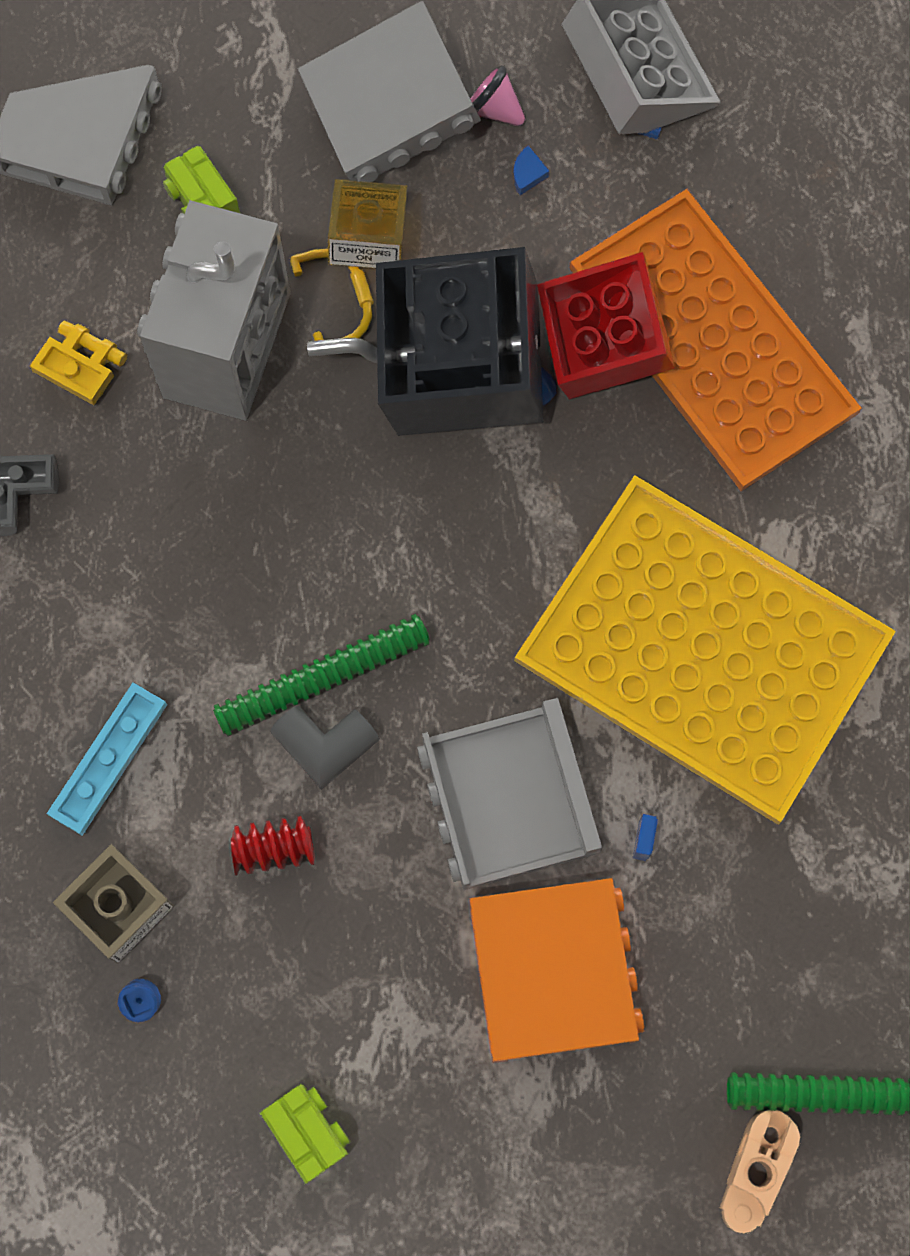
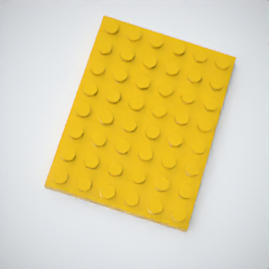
(705, 648)

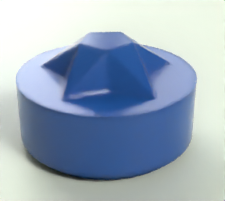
(139, 1000)

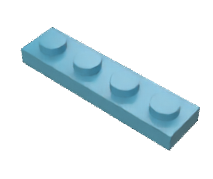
(107, 759)

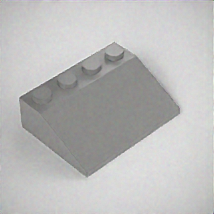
(638, 62)

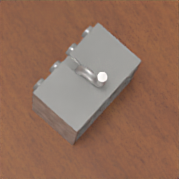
(216, 309)

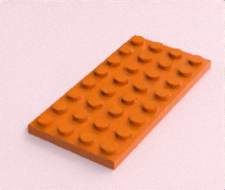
(738, 358)

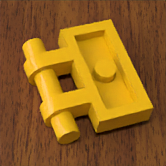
(72, 370)

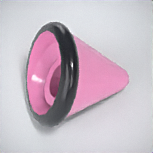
(497, 99)

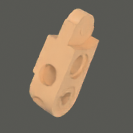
(743, 1203)

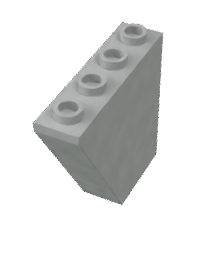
(78, 132)

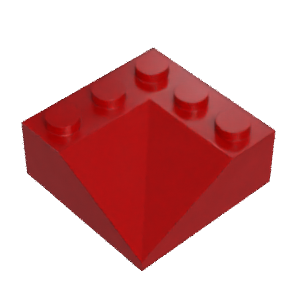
(604, 326)

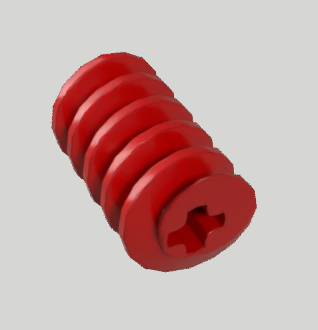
(271, 845)

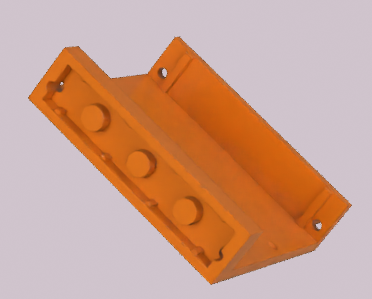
(555, 969)

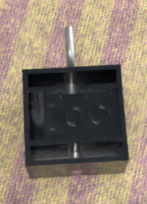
(454, 342)

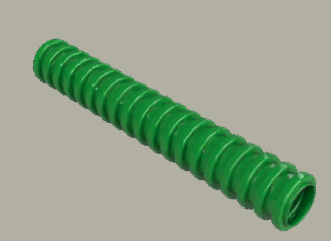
(321, 674)
(818, 1093)

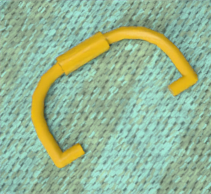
(359, 282)

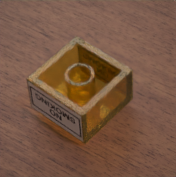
(366, 223)

